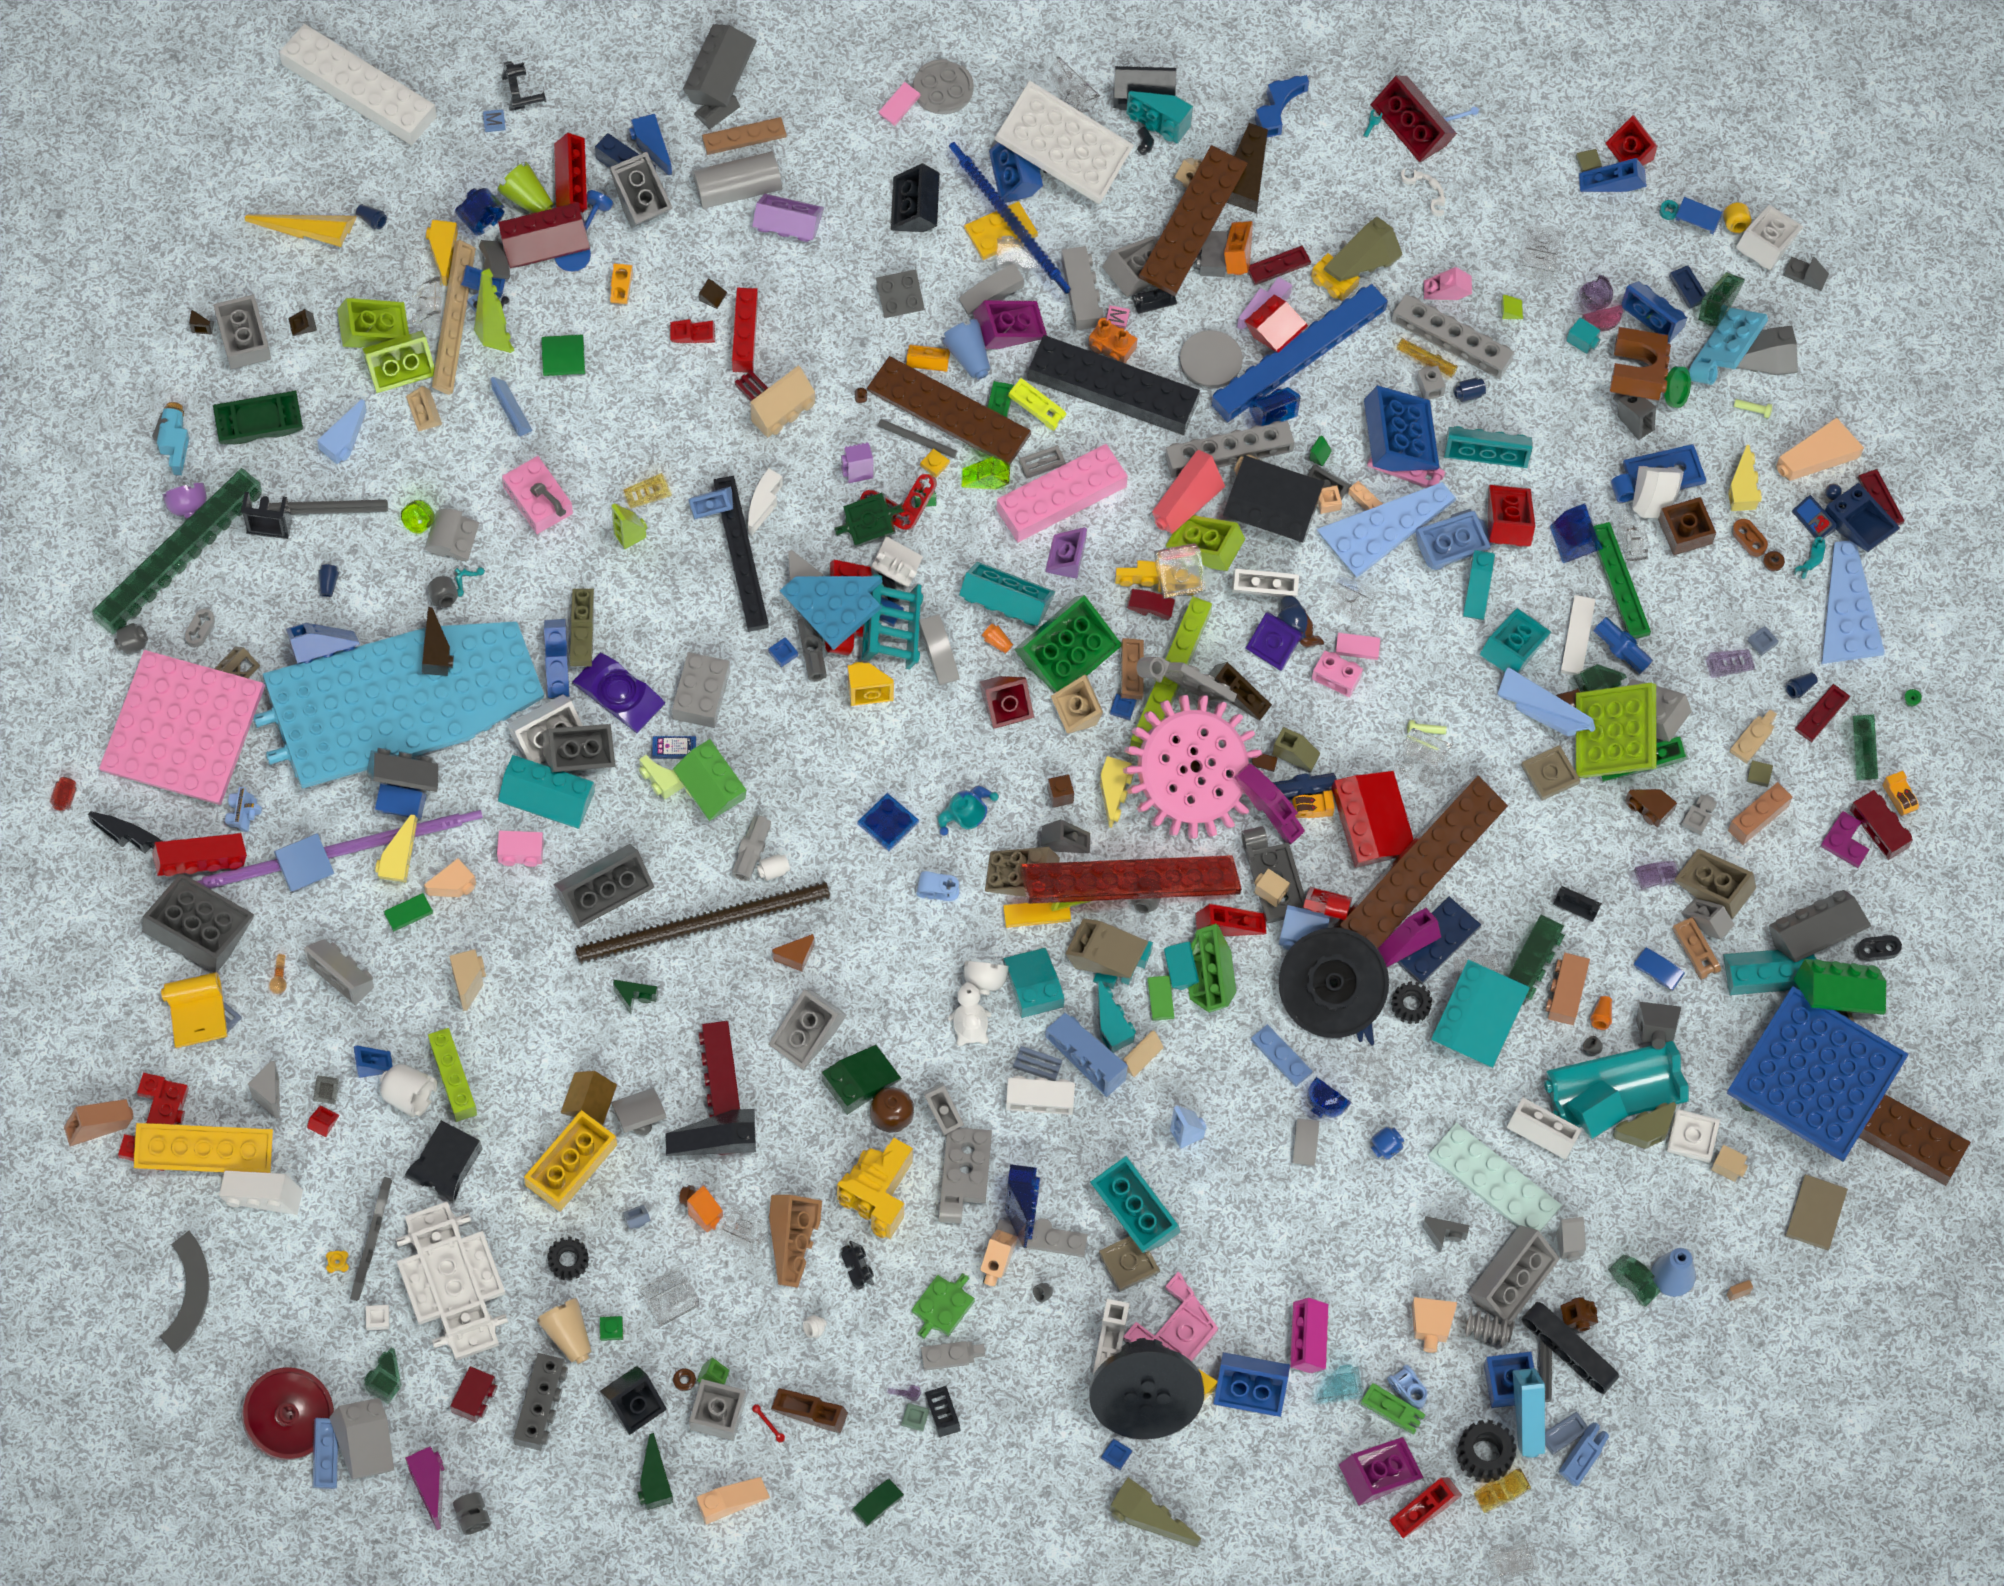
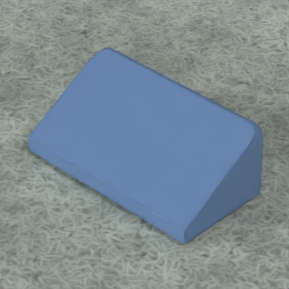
(711, 502)

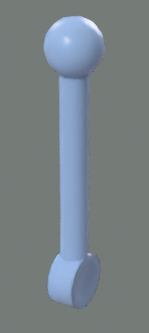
(1474, 110)

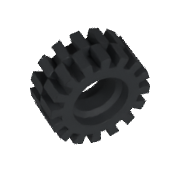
(1416, 991)
(564, 1246)

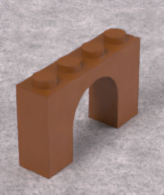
(1641, 381)

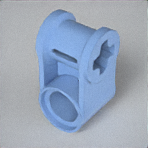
(936, 885)
(1405, 1384)

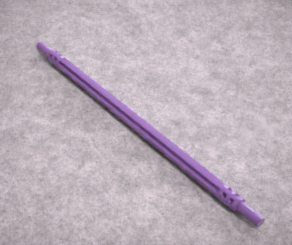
(340, 849)

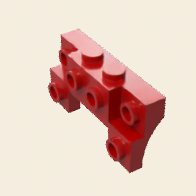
(165, 1109)

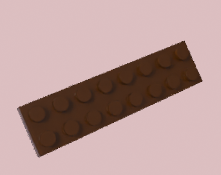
(1193, 220)
(949, 410)

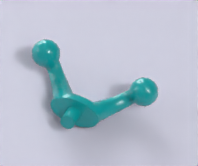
(480, 571)

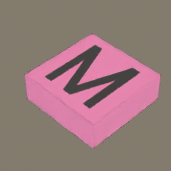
(1118, 316)

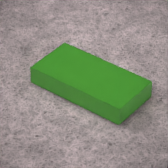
(1160, 998)

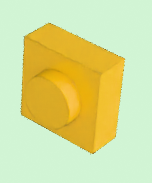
(934, 463)

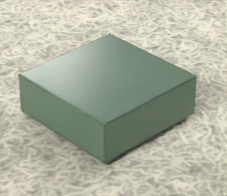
(915, 1417)

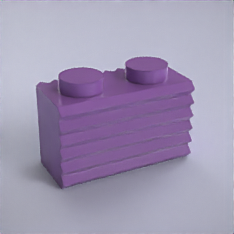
(857, 463)

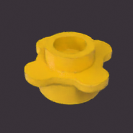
(332, 1256)

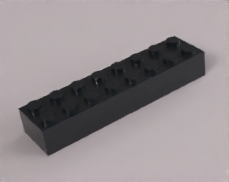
(1113, 385)

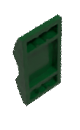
(258, 418)

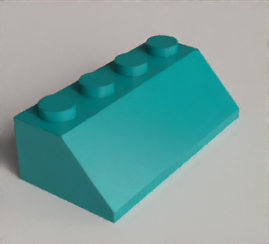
(1488, 447)
(1006, 593)
(546, 793)
(1760, 972)
(1135, 1205)

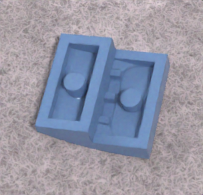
(304, 862)

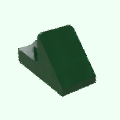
(629, 991)

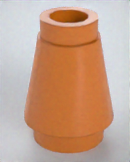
(997, 638)
(1602, 1014)

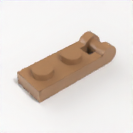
(1696, 947)

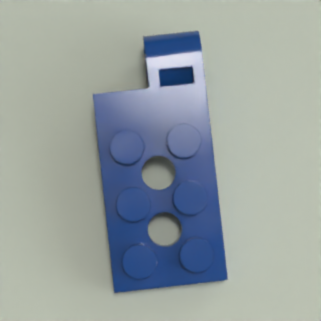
(1625, 484)

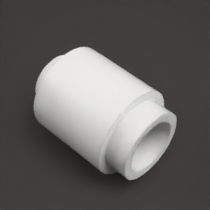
(773, 867)

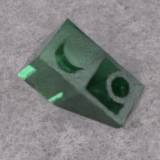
(1598, 678)
(385, 1379)

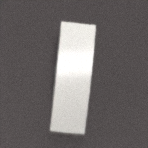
(764, 499)

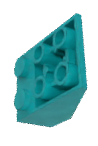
(1161, 113)

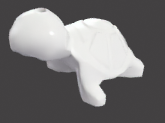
(970, 1017)

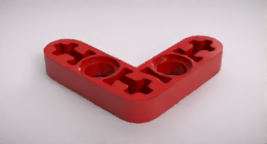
(914, 513)

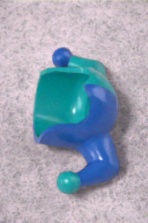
(966, 809)

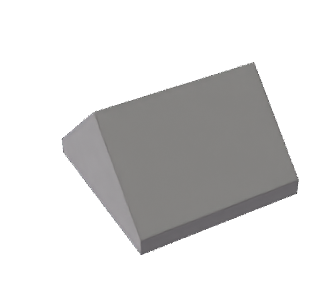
(265, 1089)

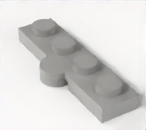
(1050, 1239)

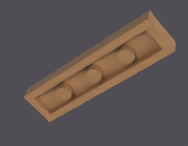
(744, 136)

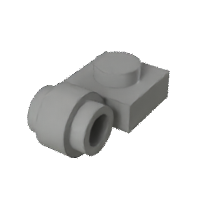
(1698, 818)

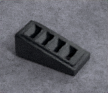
(946, 1425)

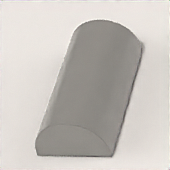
(737, 180)

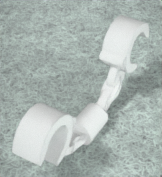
(1433, 183)

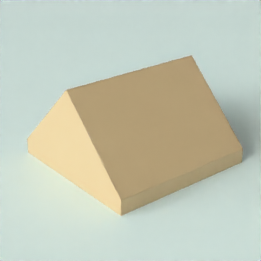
(1077, 705)

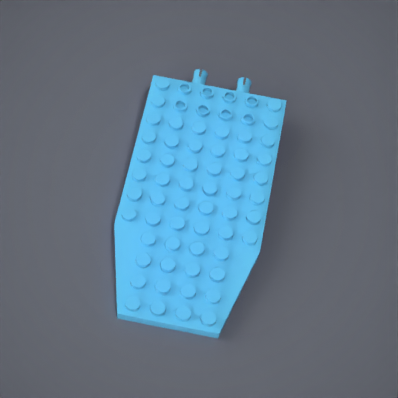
(380, 699)

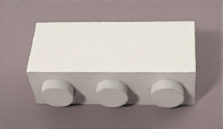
(1265, 583)
(1040, 1095)
(1544, 1128)

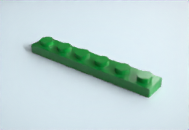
(1621, 583)

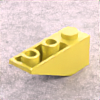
(1743, 489)
(1113, 787)

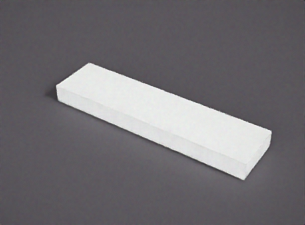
(1577, 635)

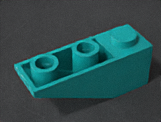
(1113, 1027)

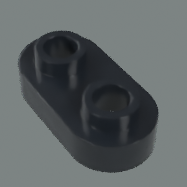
(1878, 948)

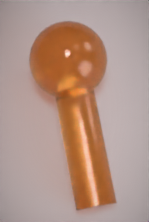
(278, 983)

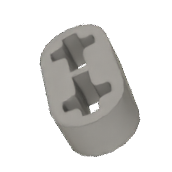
(195, 625)

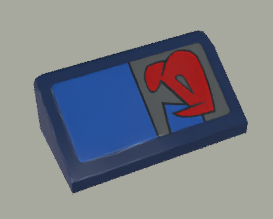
(1814, 518)

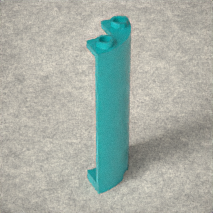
(1640, 1075)

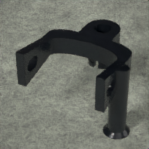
(511, 72)

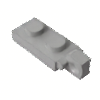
(950, 1355)

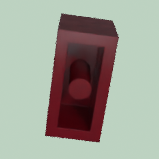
(473, 1394)

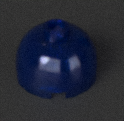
(1326, 1100)

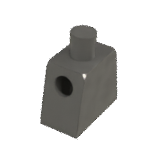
(1636, 414)
(1657, 1023)

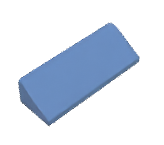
(510, 406)

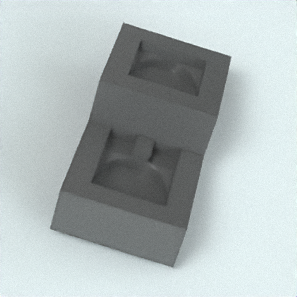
(495, 259)

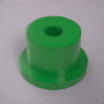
(1913, 694)

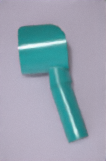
(1372, 122)

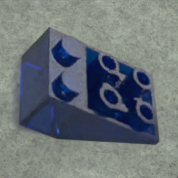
(1022, 1200)

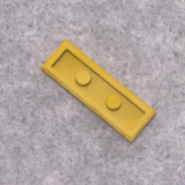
(1034, 914)

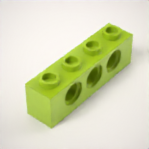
(452, 1074)

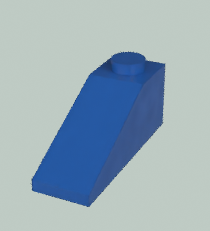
(650, 140)
(1614, 178)

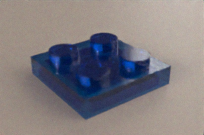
(888, 822)

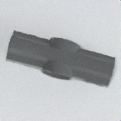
(813, 658)

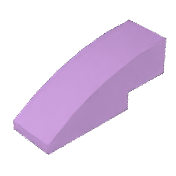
(1280, 288)

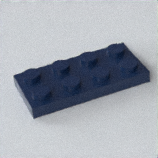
(1455, 929)

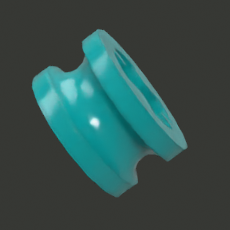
(1671, 205)

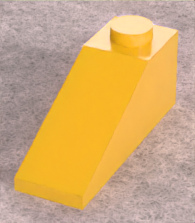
(442, 241)

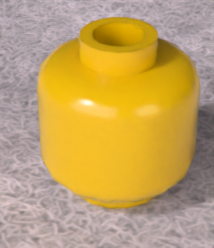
(1737, 217)

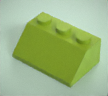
(399, 361)

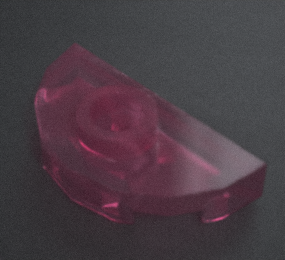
(1605, 319)

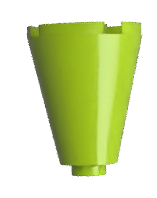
(525, 189)

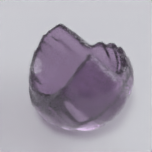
(1597, 294)

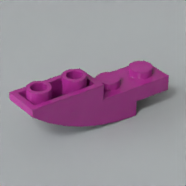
(1272, 801)

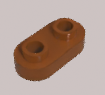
(1750, 538)

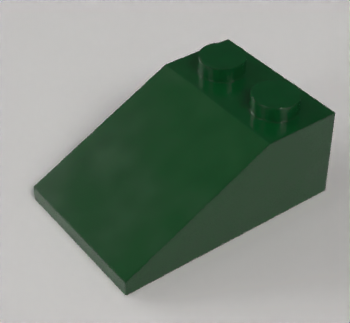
(859, 1078)

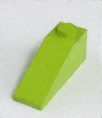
(627, 526)

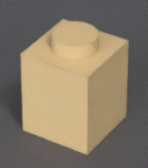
(1271, 887)
(1730, 1163)

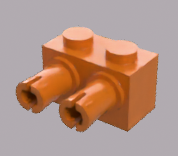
(1112, 341)

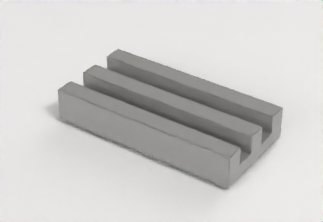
(1061, 461)

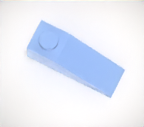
(341, 437)
(1186, 1126)

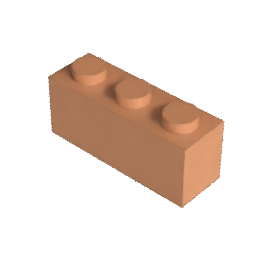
(1760, 813)
(1567, 988)

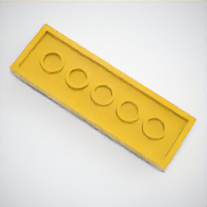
(202, 1148)

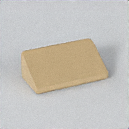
(423, 409)
(1143, 1053)

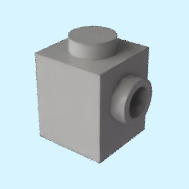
(1430, 382)

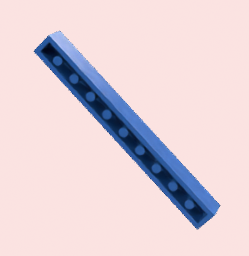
(1300, 352)

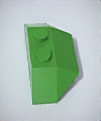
(1214, 970)

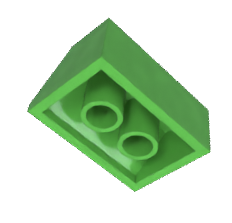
(710, 780)

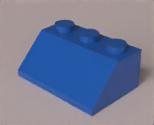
(1013, 174)
(1664, 319)
(1251, 1384)

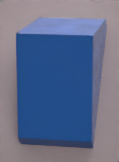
(371, 1061)

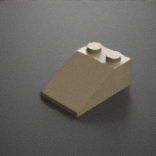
(1717, 881)

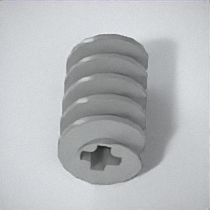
(1489, 1328)

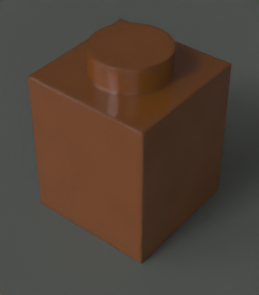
(1060, 791)

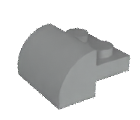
(451, 534)

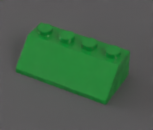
(1842, 986)

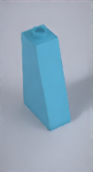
(1530, 1412)

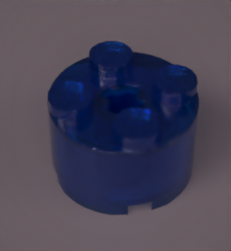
(480, 210)

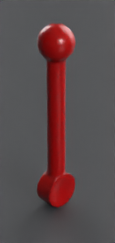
(779, 1436)

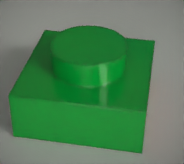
(611, 1328)

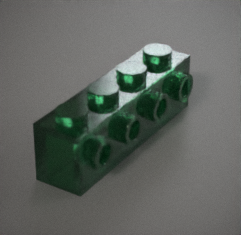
(1536, 953)

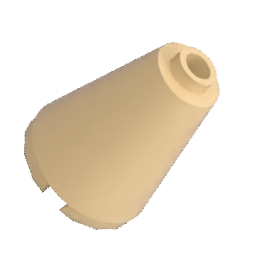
(567, 1330)

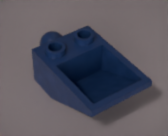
(1861, 518)

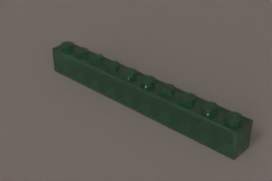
(176, 552)

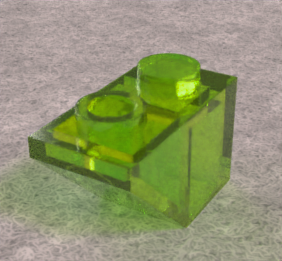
(986, 474)

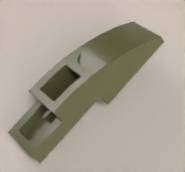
(582, 627)

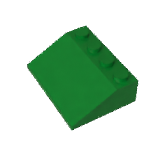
(1068, 644)

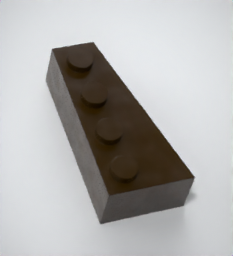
(1253, 152)

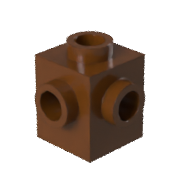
(1579, 1314)

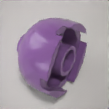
(185, 499)

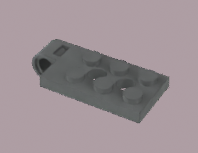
(1280, 861)

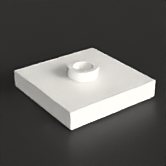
(1693, 1135)

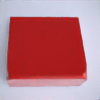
(322, 1121)

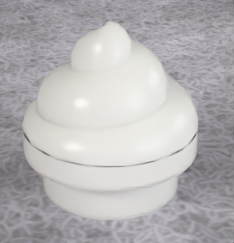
(814, 1326)

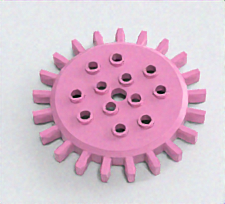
(1157, 775)

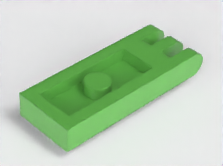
(1392, 1408)

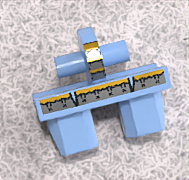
(245, 809)

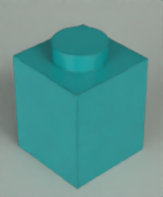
(1584, 336)

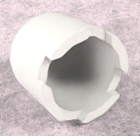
(407, 1089)

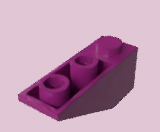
(1410, 937)

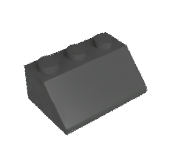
(578, 747)
(403, 769)

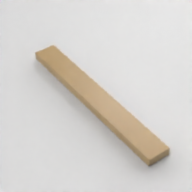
(453, 319)

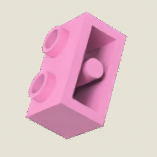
(1337, 673)

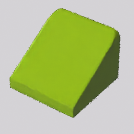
(1511, 307)

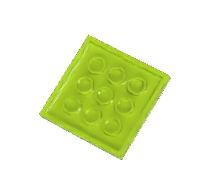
(1623, 730)

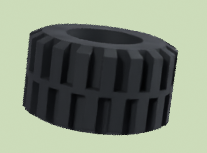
(1476, 1466)

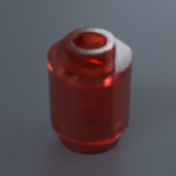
(63, 794)

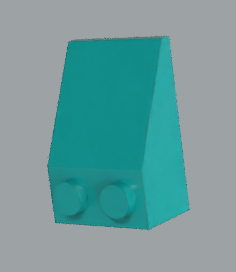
(1515, 642)
(1034, 982)

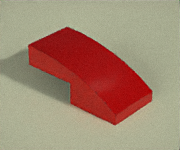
(688, 332)

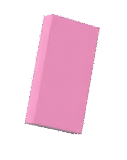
(899, 103)
(1358, 646)

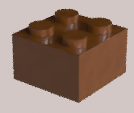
(1687, 526)

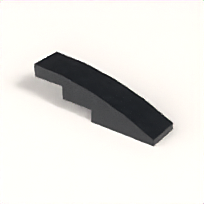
(123, 831)

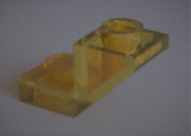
(1502, 1491)

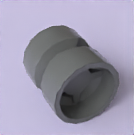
(471, 1511)

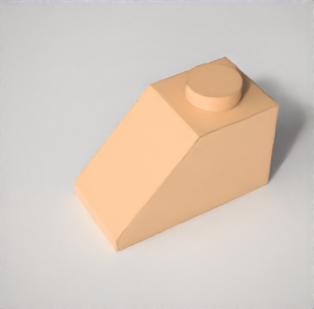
(451, 881)

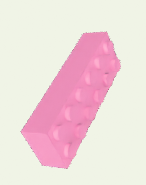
(1061, 492)

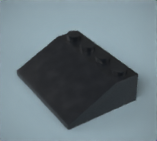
(1273, 499)

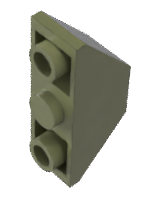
(1647, 1127)

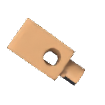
(1000, 1250)
(1432, 1321)

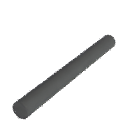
(917, 438)

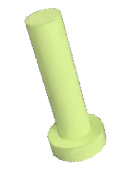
(1754, 407)
(1434, 729)

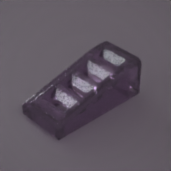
(1718, 669)

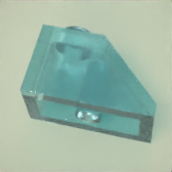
(1341, 1386)

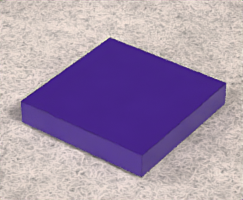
(1274, 641)

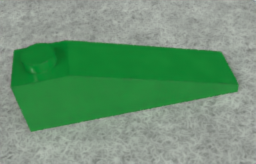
(1666, 754)

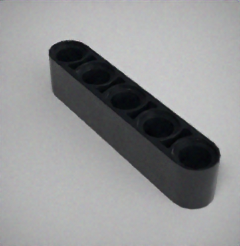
(1570, 1347)

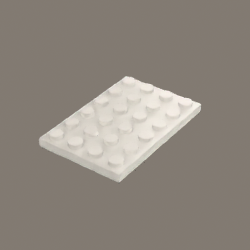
(1064, 142)

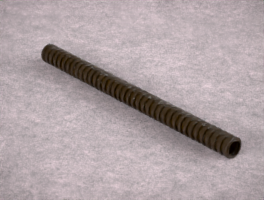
(702, 922)

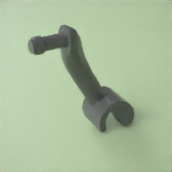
(539, 488)

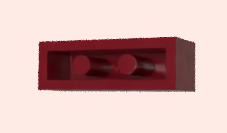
(1881, 824)

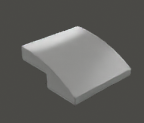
(639, 1110)

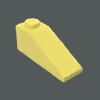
(397, 856)

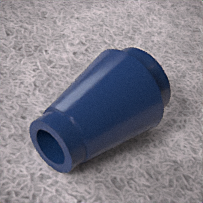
(373, 217)
(328, 578)
(1800, 685)

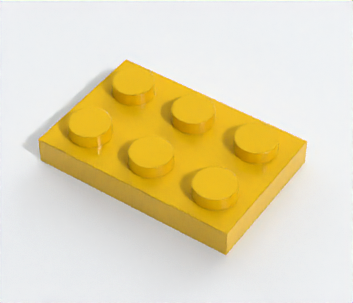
(988, 228)

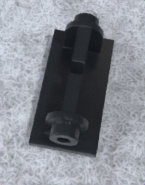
(1153, 300)
(1577, 903)
(854, 1257)

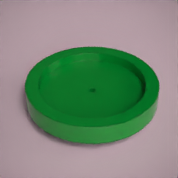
(1677, 387)

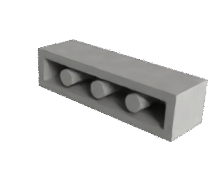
(1081, 280)

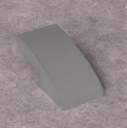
(1306, 1142)

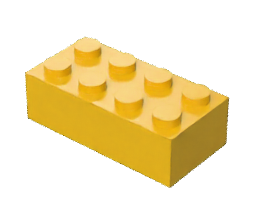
(570, 1161)

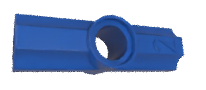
(1623, 645)

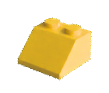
(868, 684)

